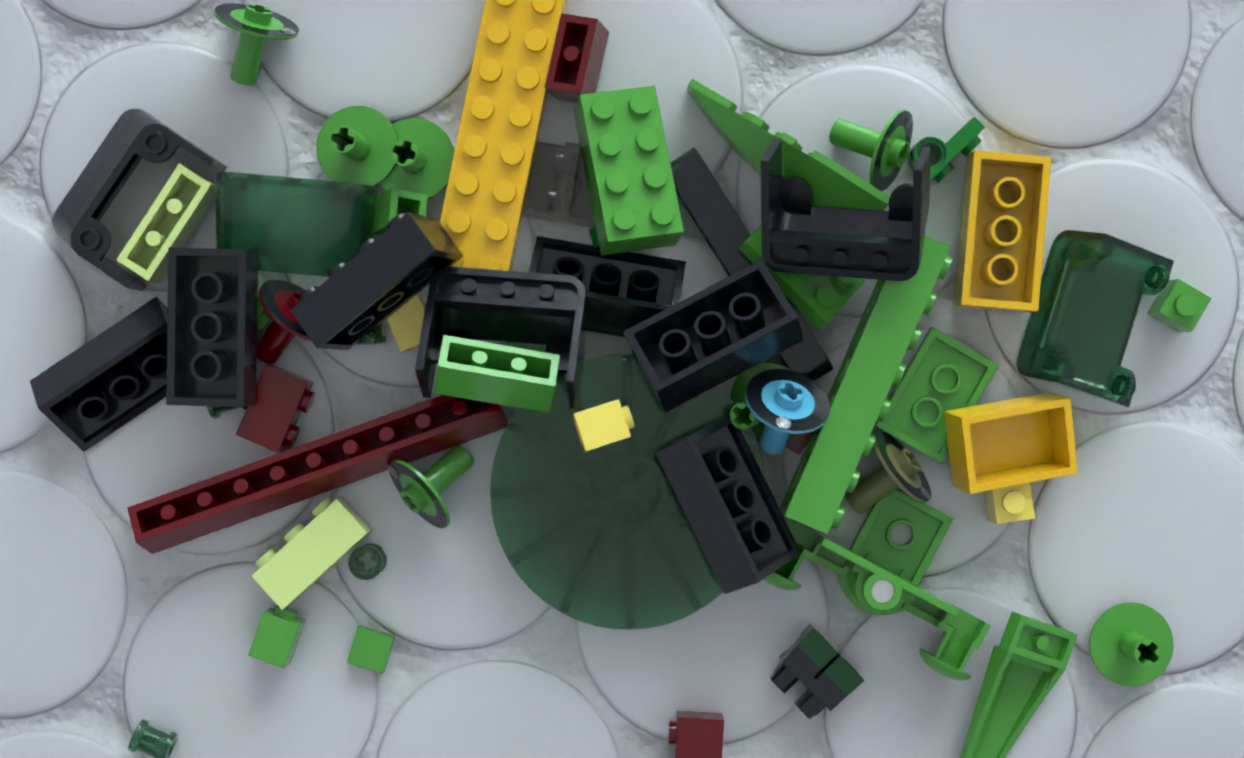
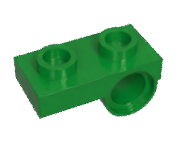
(963, 141)

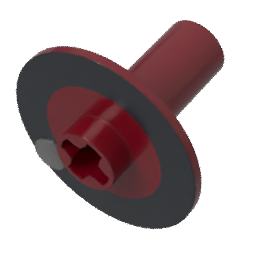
(277, 300)

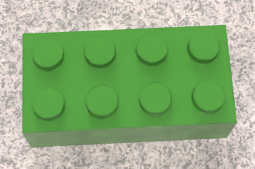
(628, 170)

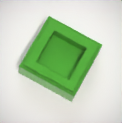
(371, 649)

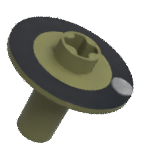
(898, 469)

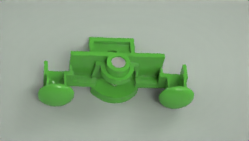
(886, 576)

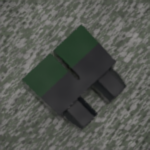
(819, 669)

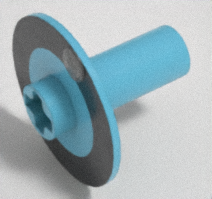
(786, 405)

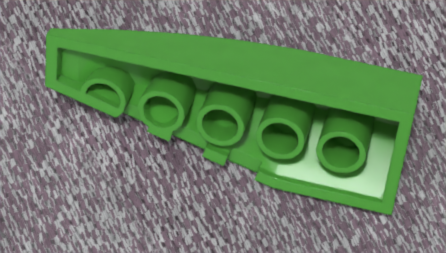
(750, 139)

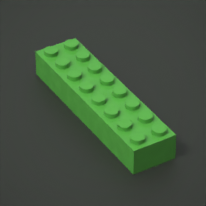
(861, 391)

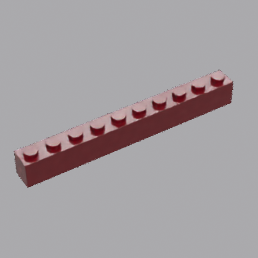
(311, 470)

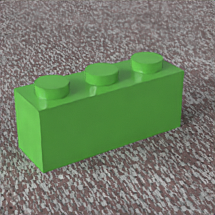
(496, 374)

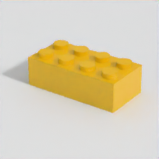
(1002, 231)

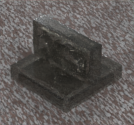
(559, 186)

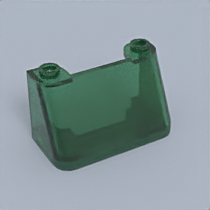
(293, 221)
(1088, 314)

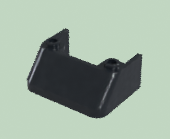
(78, 216)
(842, 240)
(508, 309)

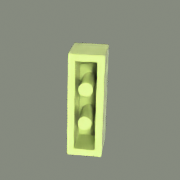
(168, 223)
(310, 551)

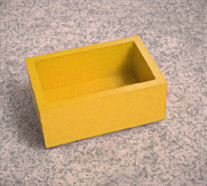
(1011, 442)

